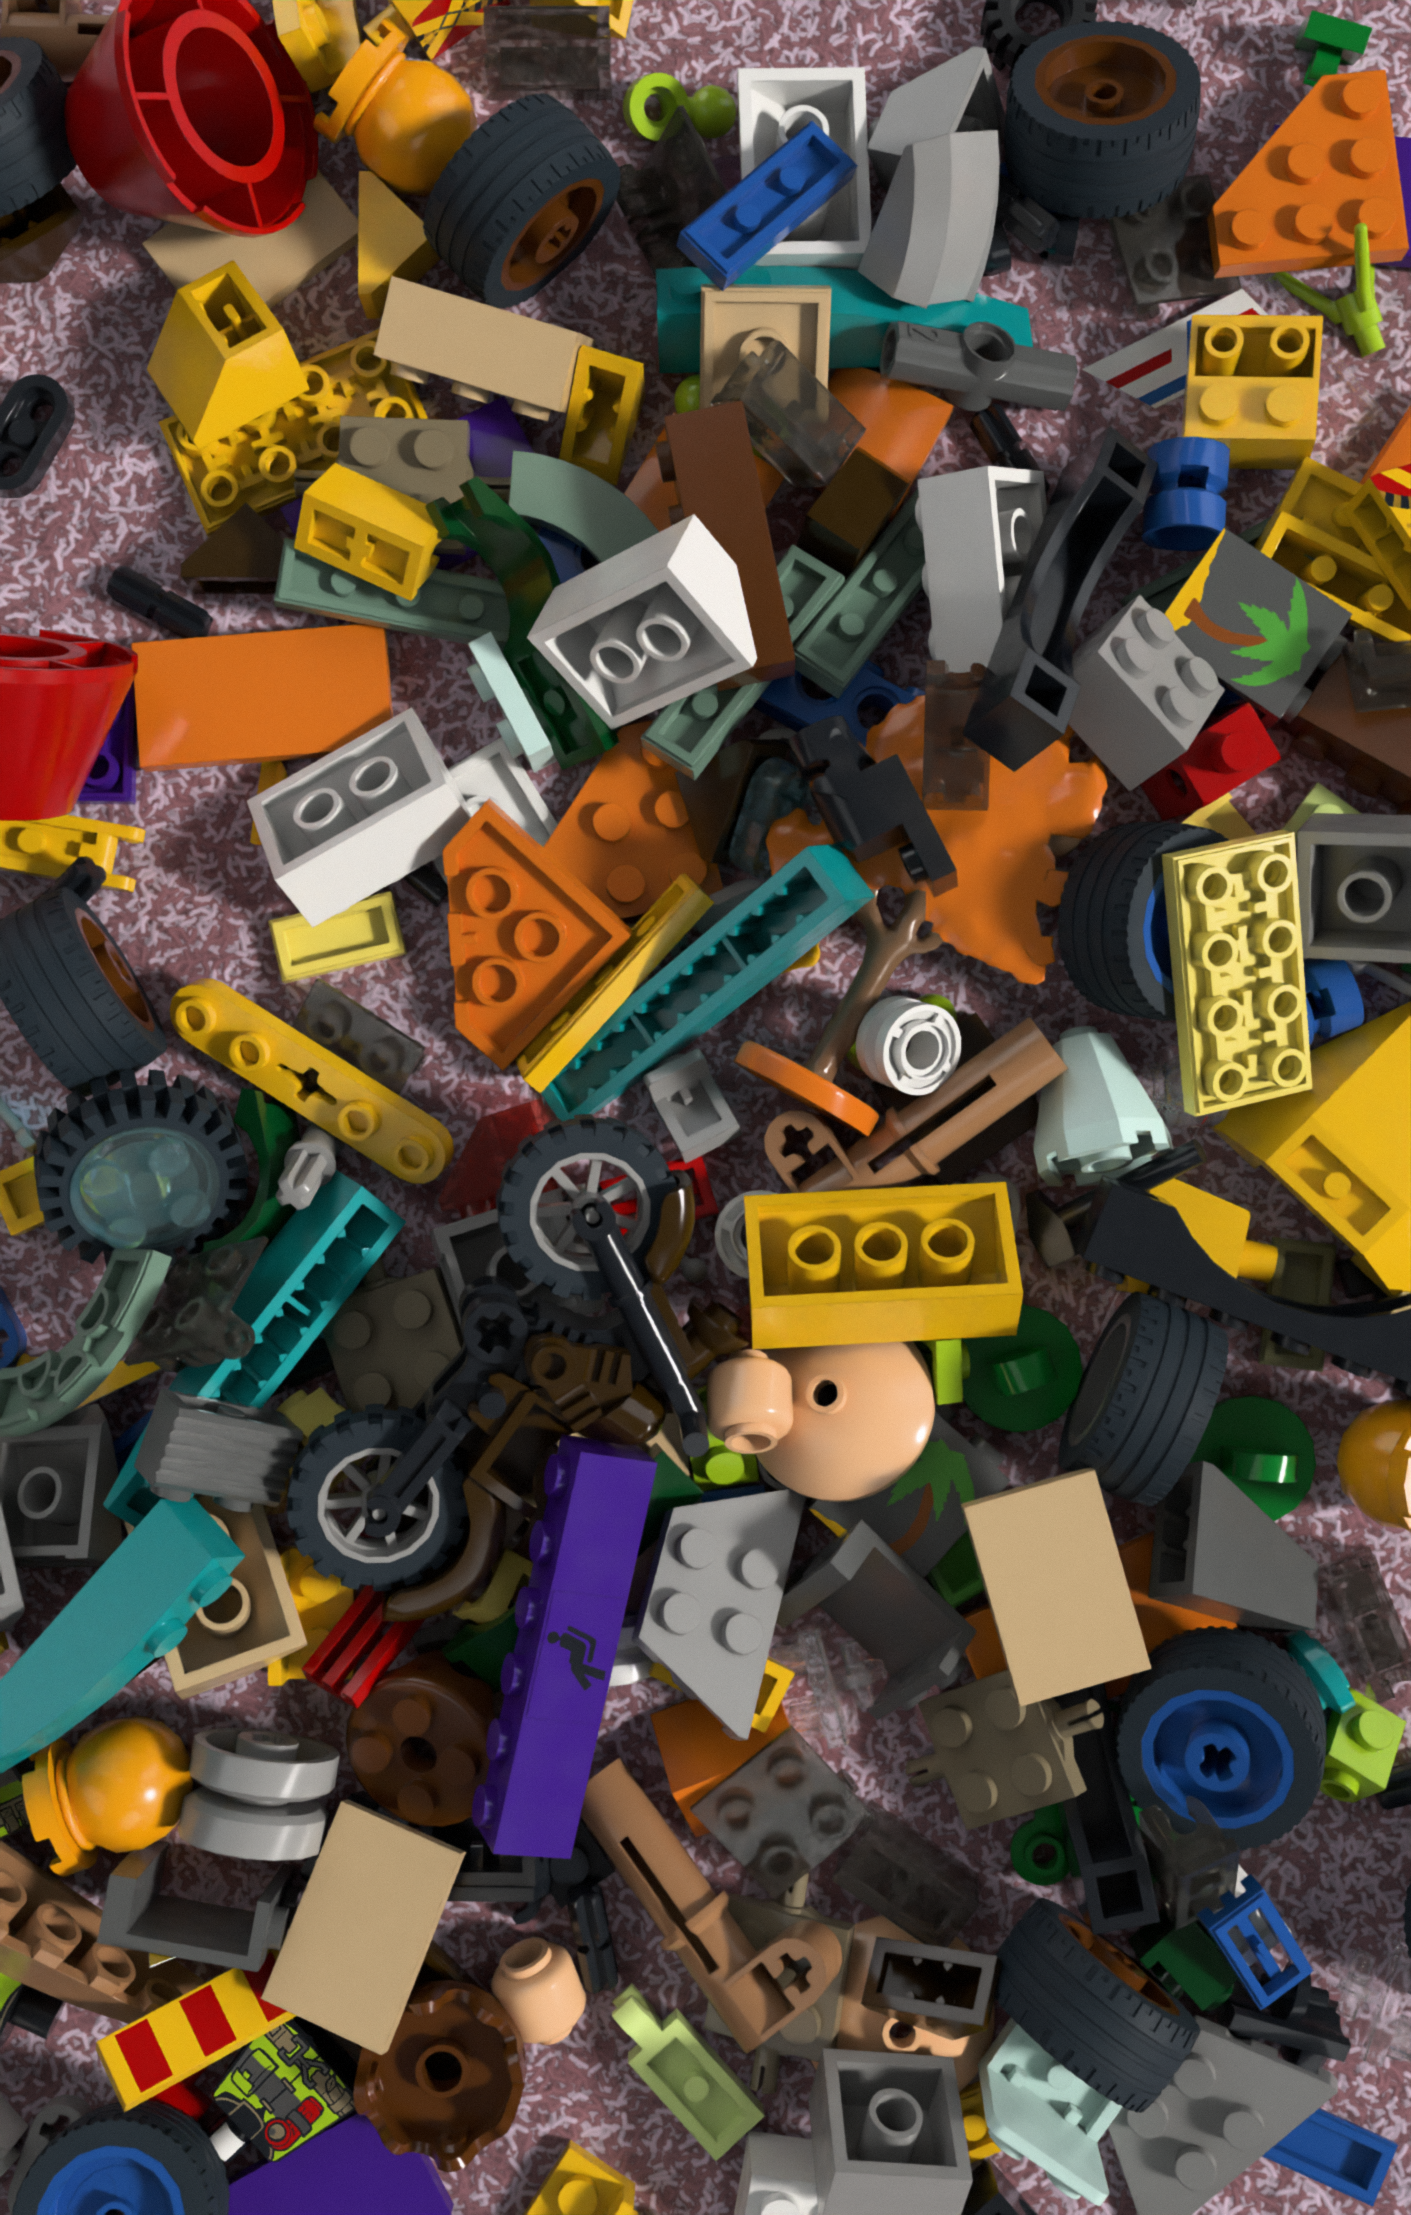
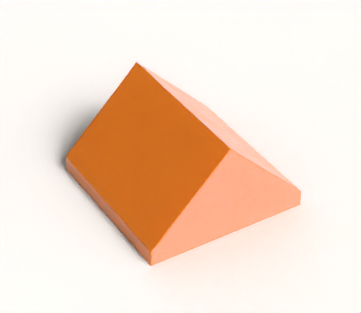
(701, 1754)

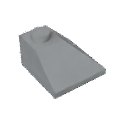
(945, 100)

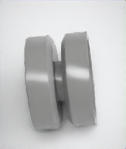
(258, 1794)

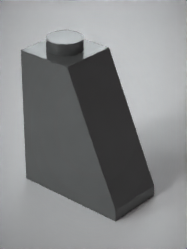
(1229, 1557)

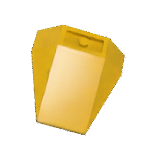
(1346, 1144)

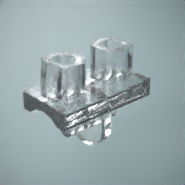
(837, 1679)
(1380, 2026)

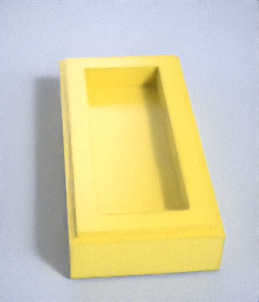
(349, 939)

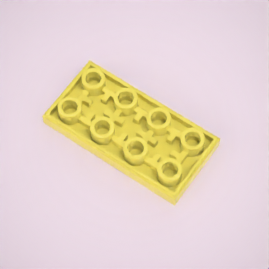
(1237, 971)

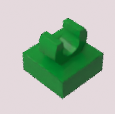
(1330, 42)

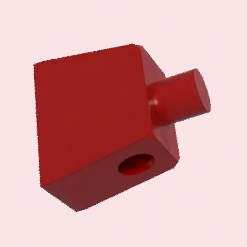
(1220, 758)

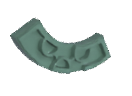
(576, 505)
(60, 1381)

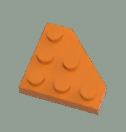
(1314, 183)
(630, 830)
(518, 934)

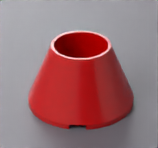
(194, 117)
(55, 716)

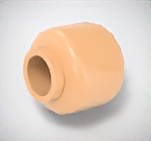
(749, 1402)
(539, 1990)

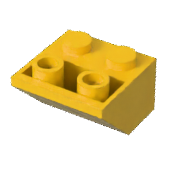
(223, 357)
(1254, 386)

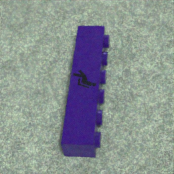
(563, 1647)

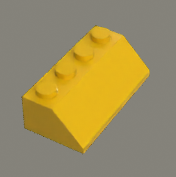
(881, 1265)

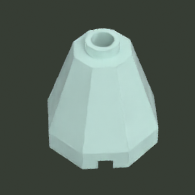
(1095, 1114)

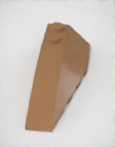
(54, 1948)

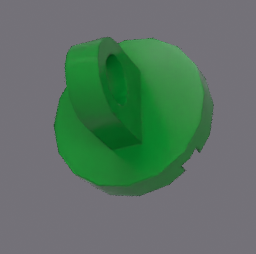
(1260, 1451)

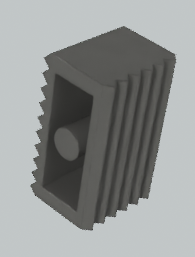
(217, 1451)

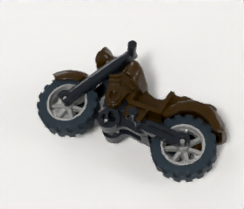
(462, 1463)

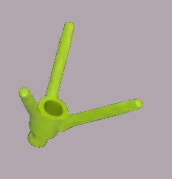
(1355, 311)

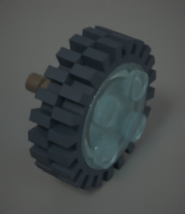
(140, 1168)

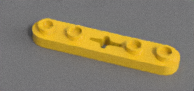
(365, 1111)

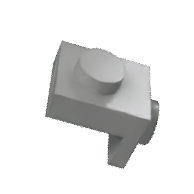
(691, 1104)

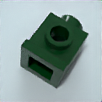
(1185, 1961)

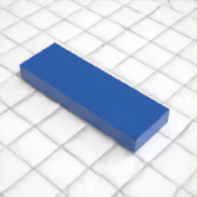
(766, 205)

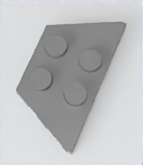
(718, 1598)
(1213, 2120)

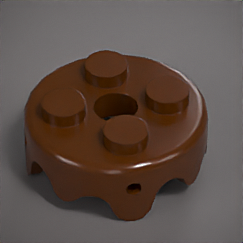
(430, 1703)
(437, 2116)

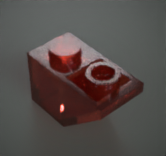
(479, 1168)

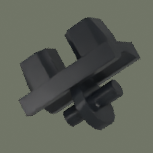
(1298, 2020)

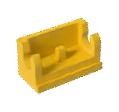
(368, 531)

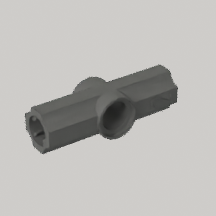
(977, 366)

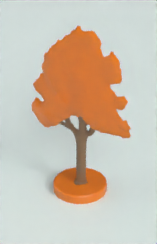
(989, 916)

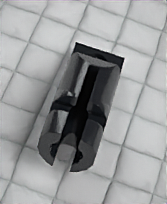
(870, 803)

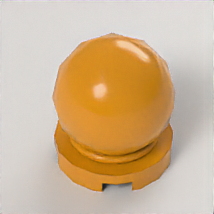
(401, 113)
(1377, 1463)
(109, 1792)

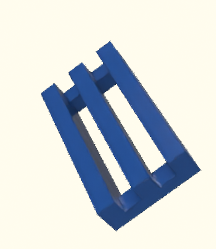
(1236, 1913)

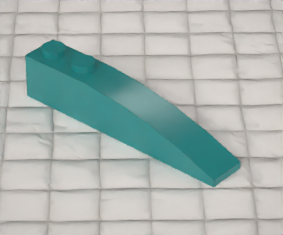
(856, 321)
(712, 977)
(287, 1303)
(115, 1625)

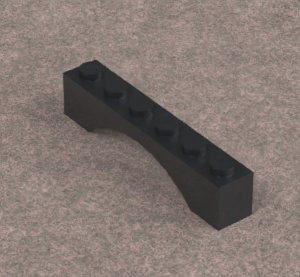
(1030, 674)
(1148, 1240)
(1102, 1831)

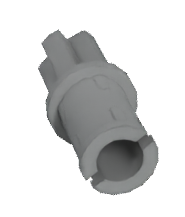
(308, 1167)

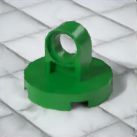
(1024, 1377)

